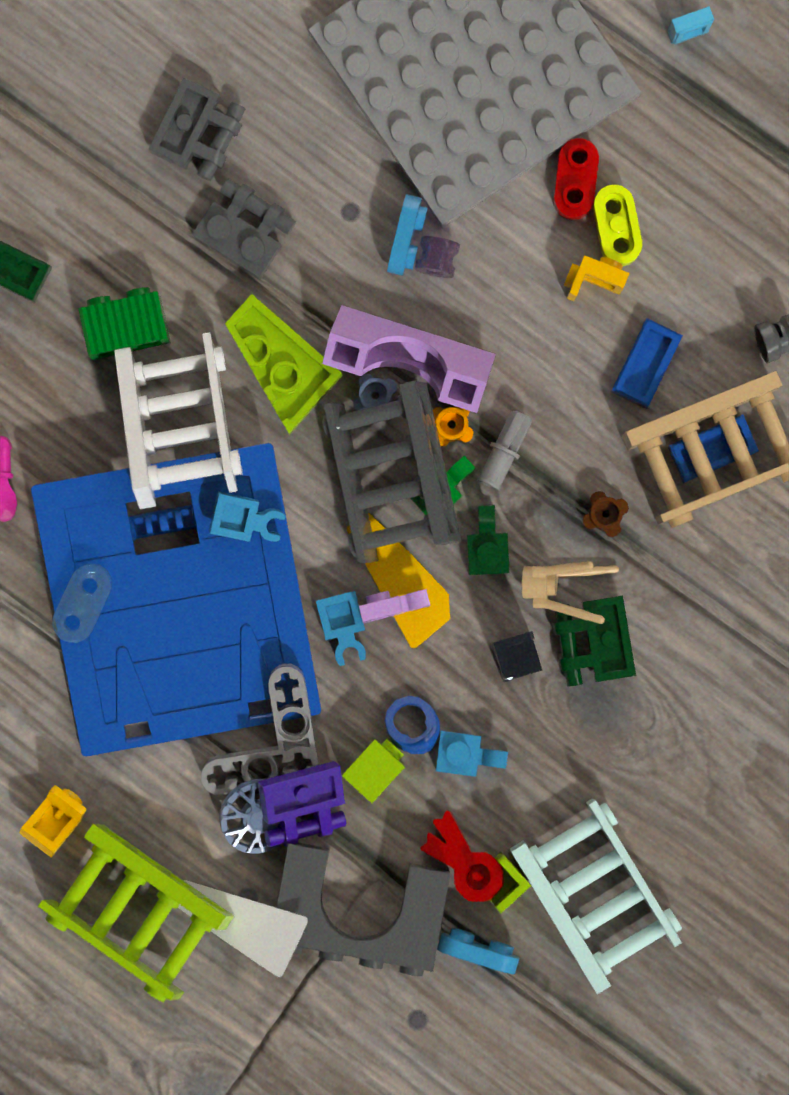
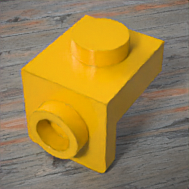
(602, 273)
(54, 820)

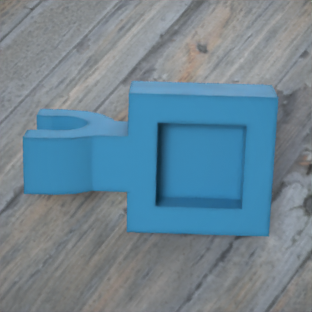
(462, 754)

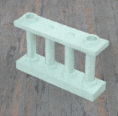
(577, 929)

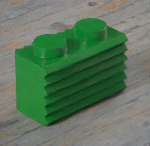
(124, 323)

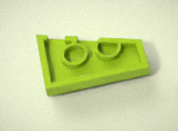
(281, 362)

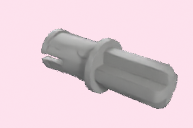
(505, 450)

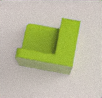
(514, 884)

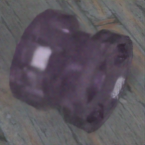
(437, 256)

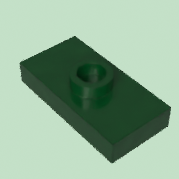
(22, 272)

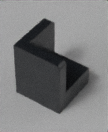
(517, 656)

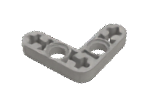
(287, 742)

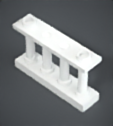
(140, 408)

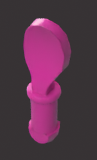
(8, 499)

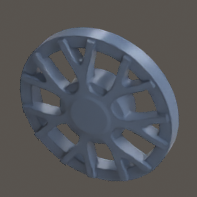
(251, 817)

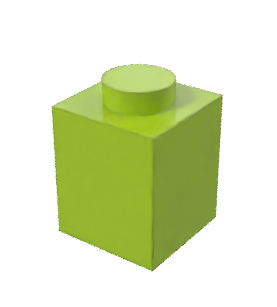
(375, 769)

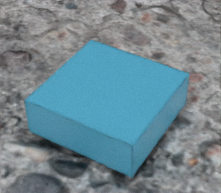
(690, 25)

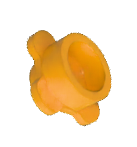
(460, 432)

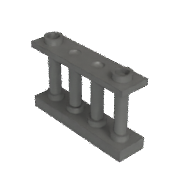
(421, 445)

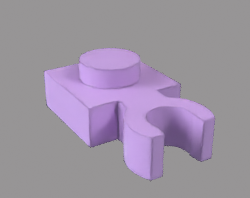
(382, 606)

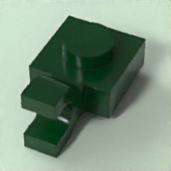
(487, 550)

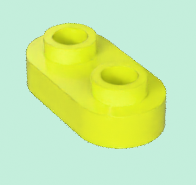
(617, 226)

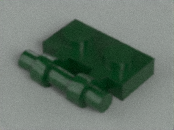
(608, 642)

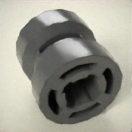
(773, 339)

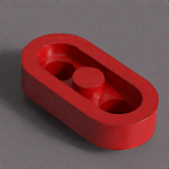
(577, 178)

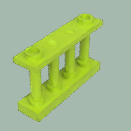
(172, 893)

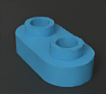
(411, 219)
(462, 946)

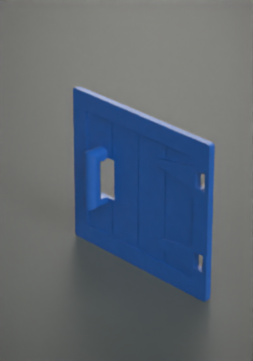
(184, 625)

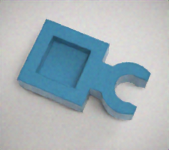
(238, 518)
(340, 620)

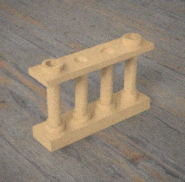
(685, 425)

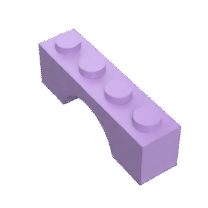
(369, 342)

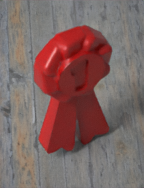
(476, 874)

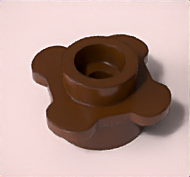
(616, 510)

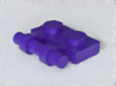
(300, 794)

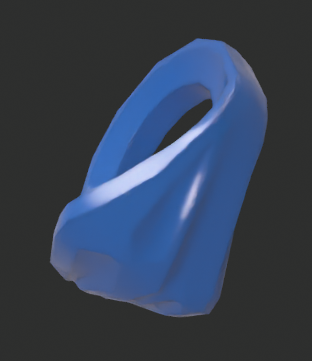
(422, 743)

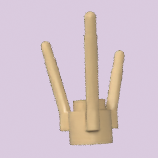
(542, 581)

